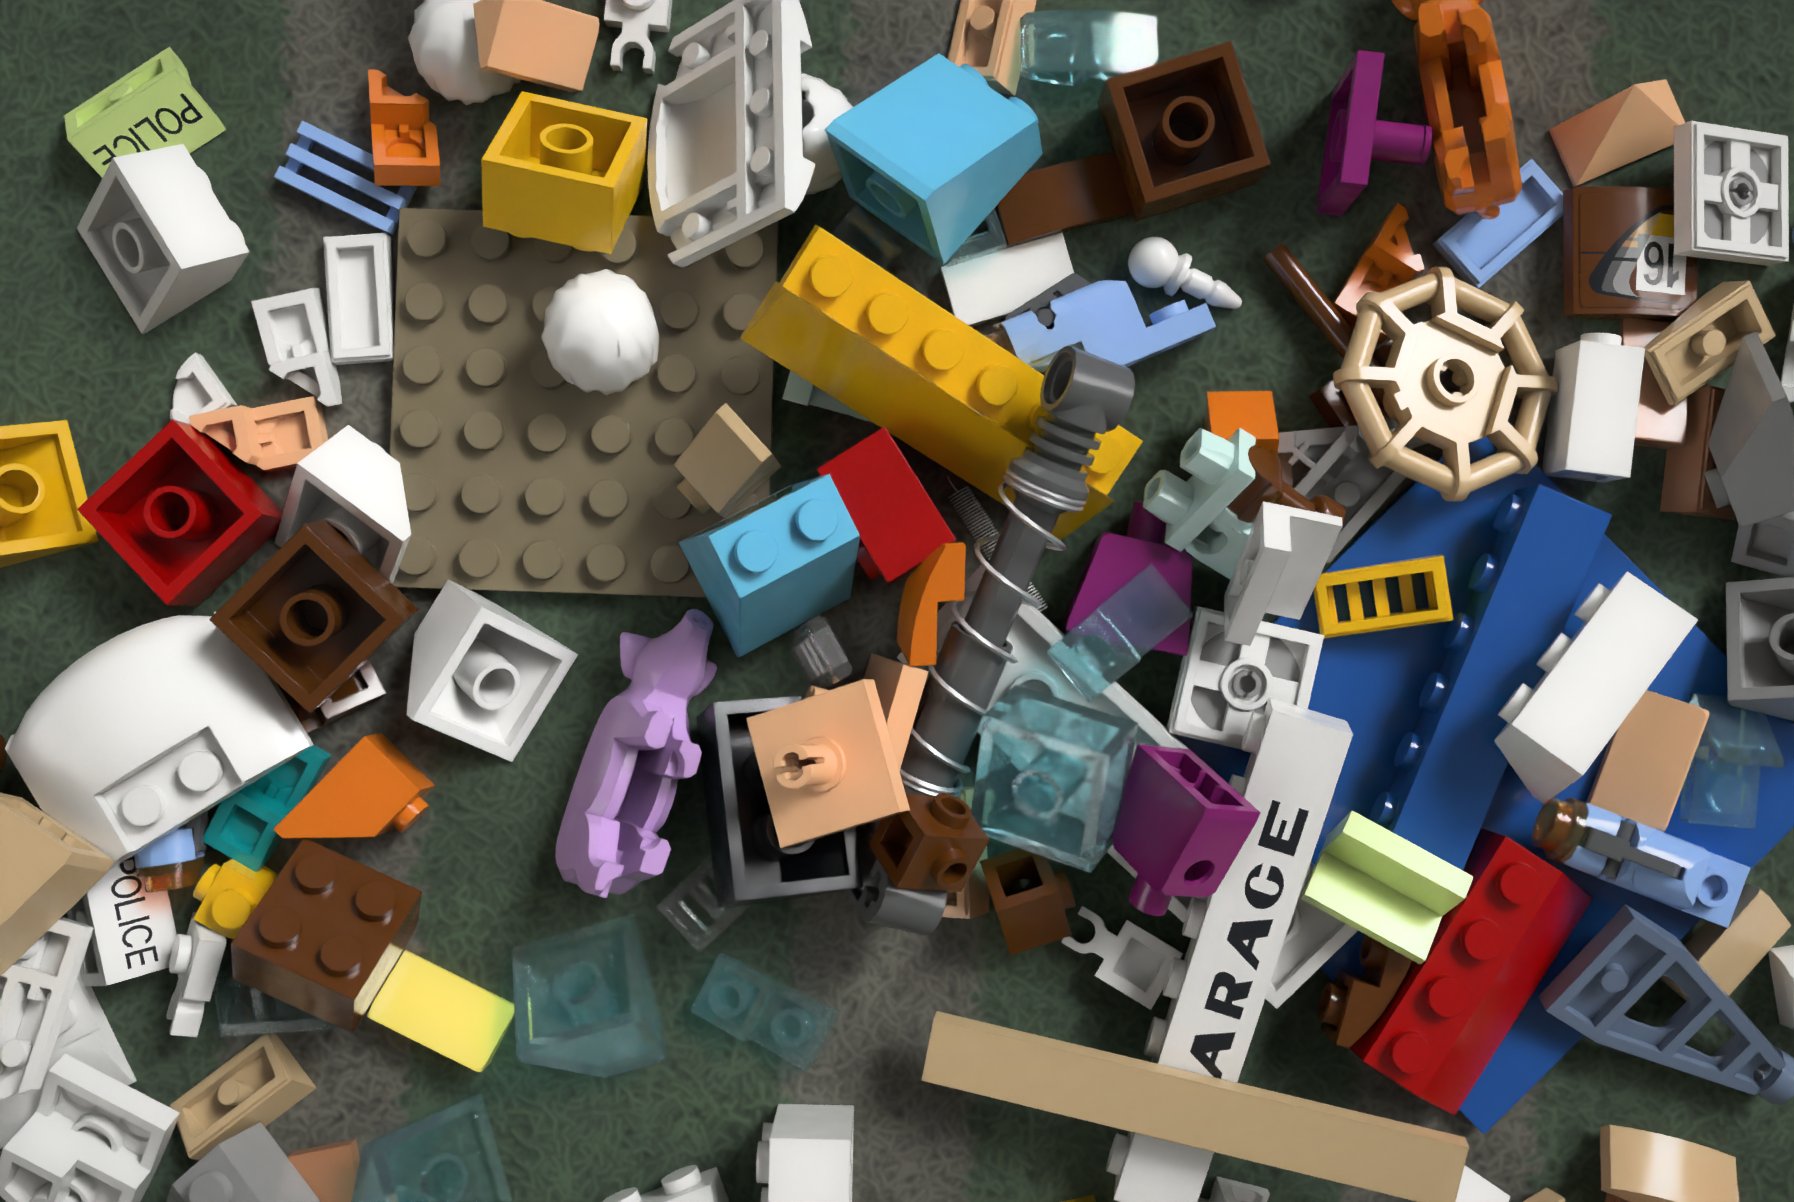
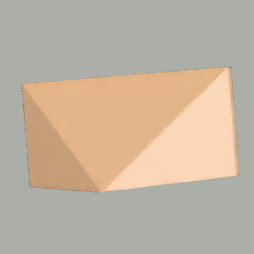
(1618, 131)

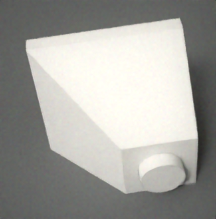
(357, 493)
(482, 672)

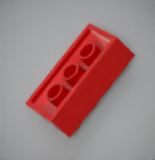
(1476, 973)

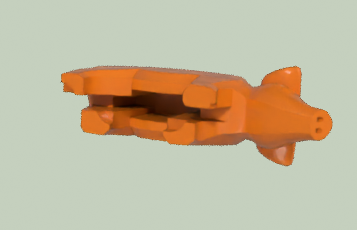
(1465, 105)

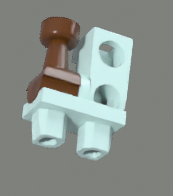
(1222, 498)

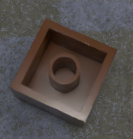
(1183, 130)
(314, 614)
(326, 934)

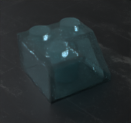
(1052, 776)

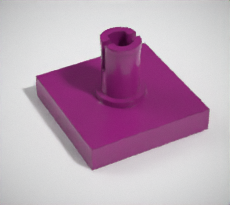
(1357, 137)

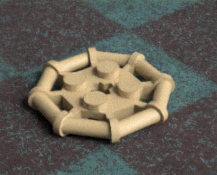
(1420, 401)

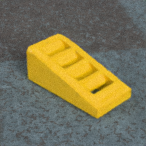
(1436, 587)

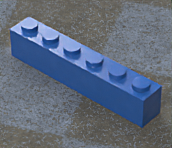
(1513, 616)

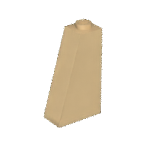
(41, 874)

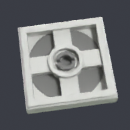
(1731, 194)
(1229, 681)

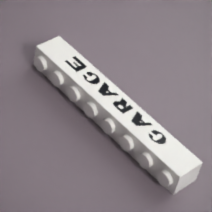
(1237, 934)

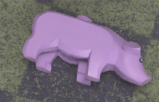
(636, 762)

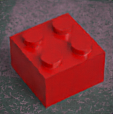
(888, 507)
(182, 514)

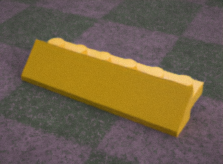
(916, 370)

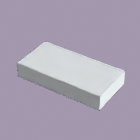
(1005, 279)
(360, 298)

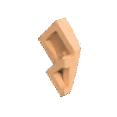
(267, 435)

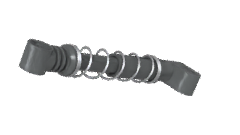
(1082, 399)

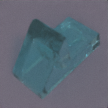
(1726, 765)

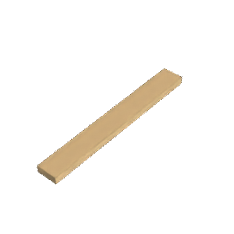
(1195, 1110)

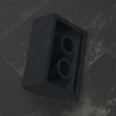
(742, 833)

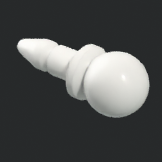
(1157, 264)

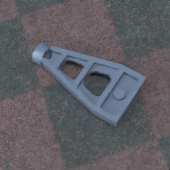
(1621, 967)

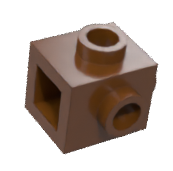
(930, 844)
(1028, 899)

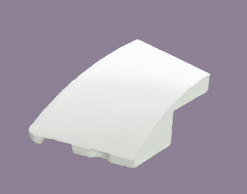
(86, 1140)

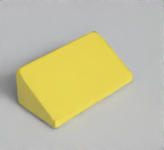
(442, 1011)

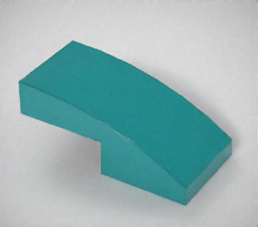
(247, 818)

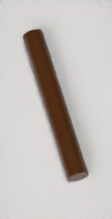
(1315, 303)

